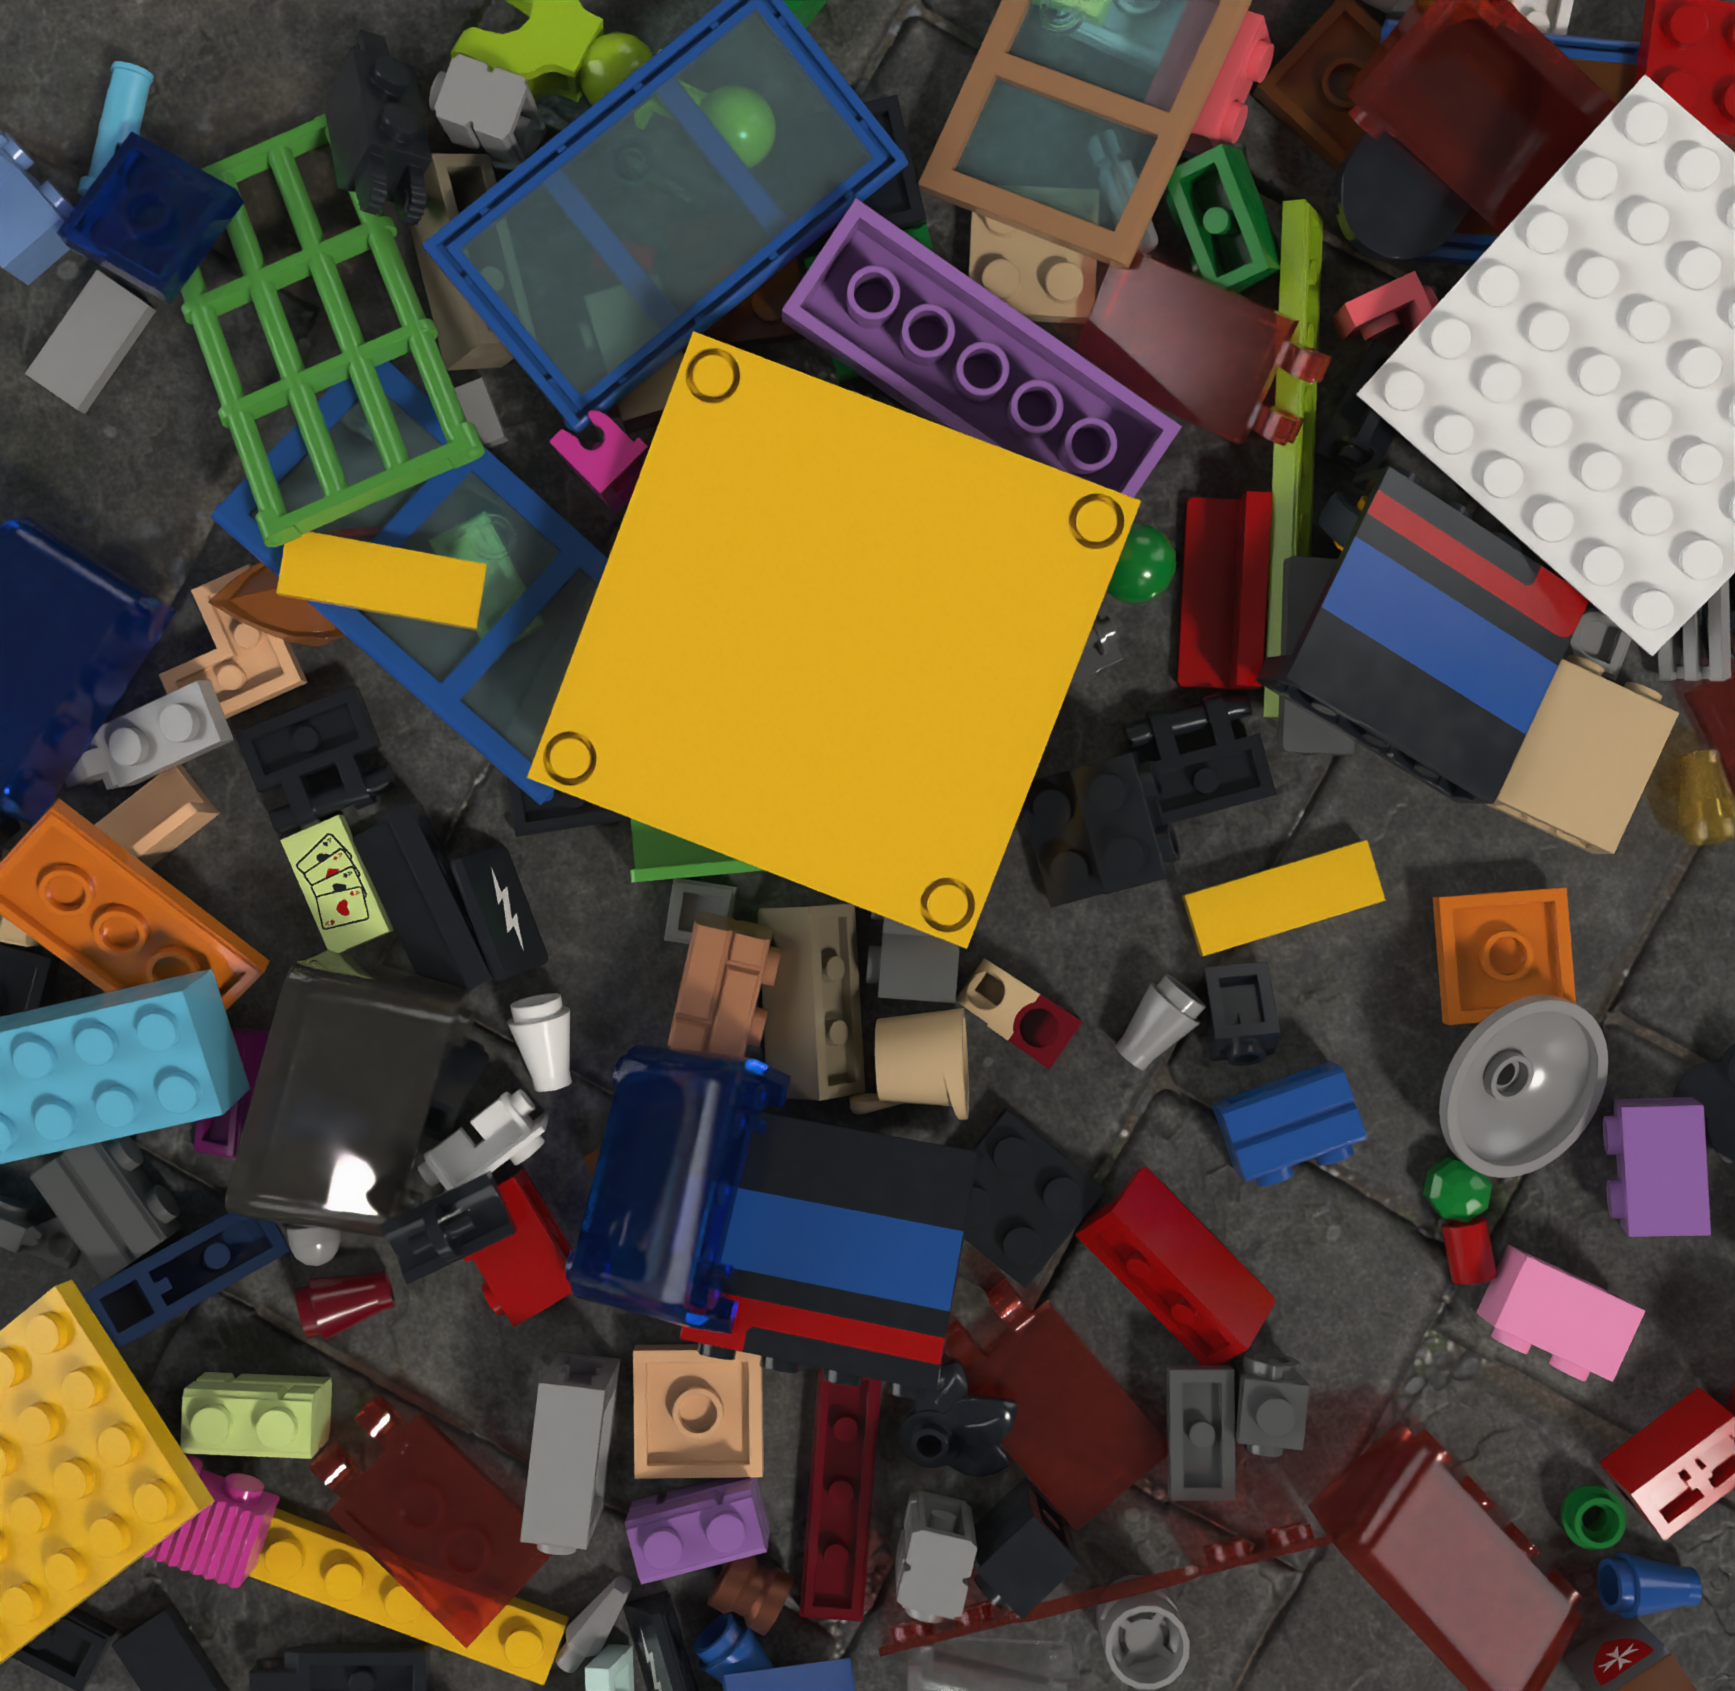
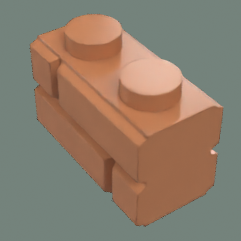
(722, 986)

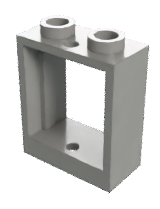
(570, 1452)

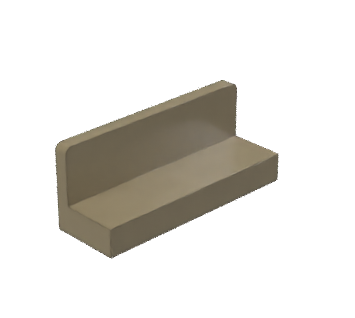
(815, 1001)

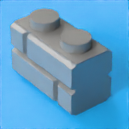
(487, 112)
(935, 1557)

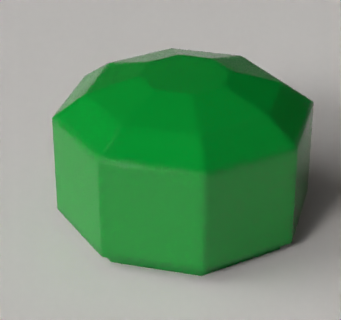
(1457, 1190)

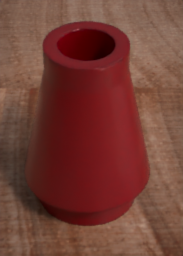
(341, 1302)

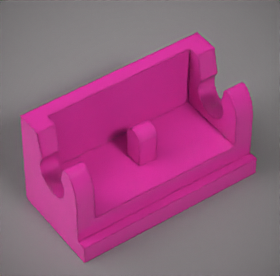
(611, 465)

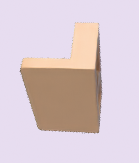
(159, 816)

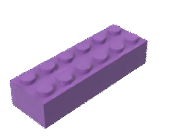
(970, 357)

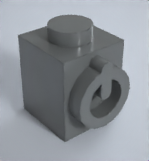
(1270, 1403)

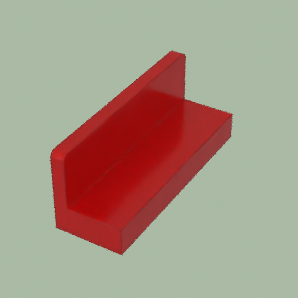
(1224, 592)
(1178, 1270)

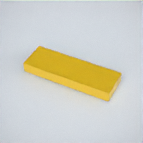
(382, 579)
(1283, 897)

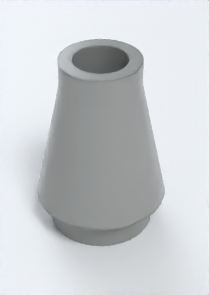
(1161, 1019)

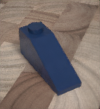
(183, 1275)

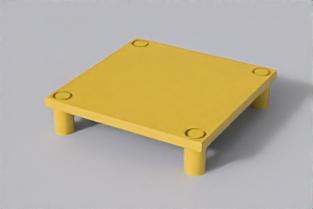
(832, 639)

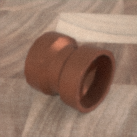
(751, 1592)

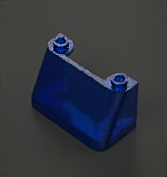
(671, 1183)

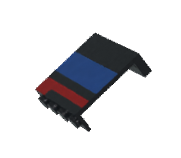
(1430, 640)
(845, 1254)

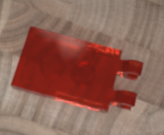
(1197, 349)
(1073, 1420)
(432, 1520)

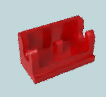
(1677, 1463)

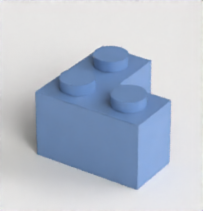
(28, 215)

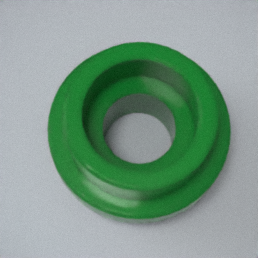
(1606, 1529)

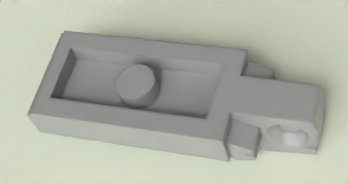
(154, 738)

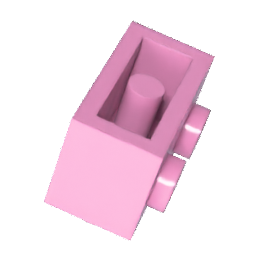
(1559, 1313)

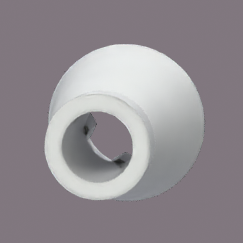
(543, 1039)

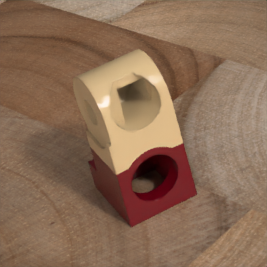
(1018, 1013)

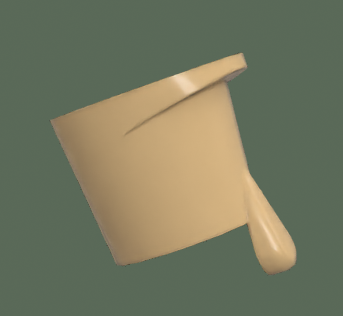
(919, 1062)

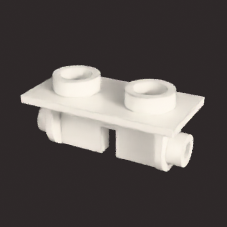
(506, 1135)

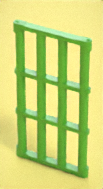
(355, 362)

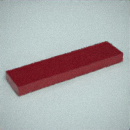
(840, 1500)

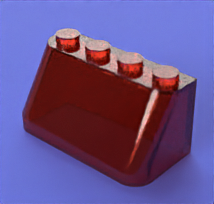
(1449, 1564)

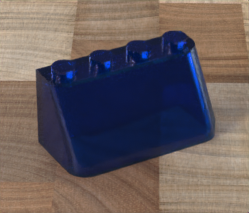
(67, 653)

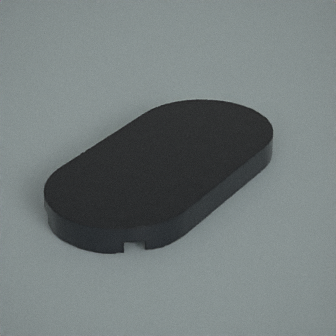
(1393, 201)

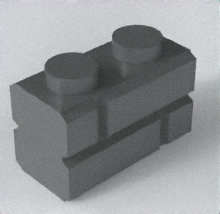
(108, 1203)

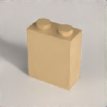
(1586, 757)

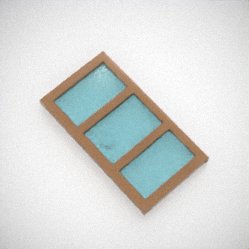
(1081, 116)

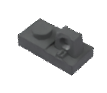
(1201, 1432)

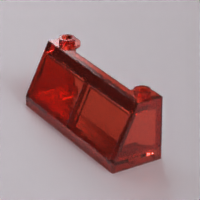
(1479, 101)

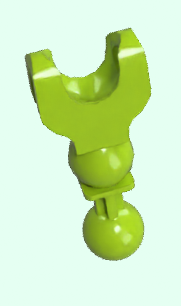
(558, 50)

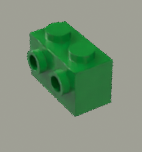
(1223, 219)

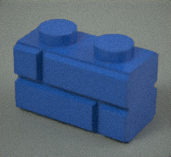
(1290, 1123)

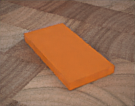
(113, 912)

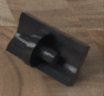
(449, 1227)

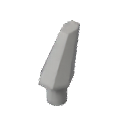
(592, 1626)

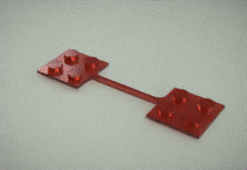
(1219, 1557)

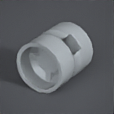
(1143, 1638)

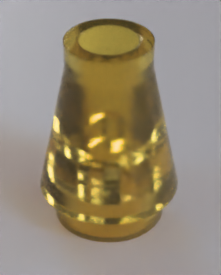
(1705, 800)

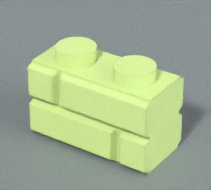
(256, 1415)

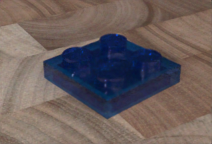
(150, 217)

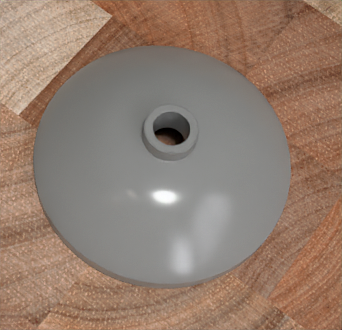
(1523, 1086)

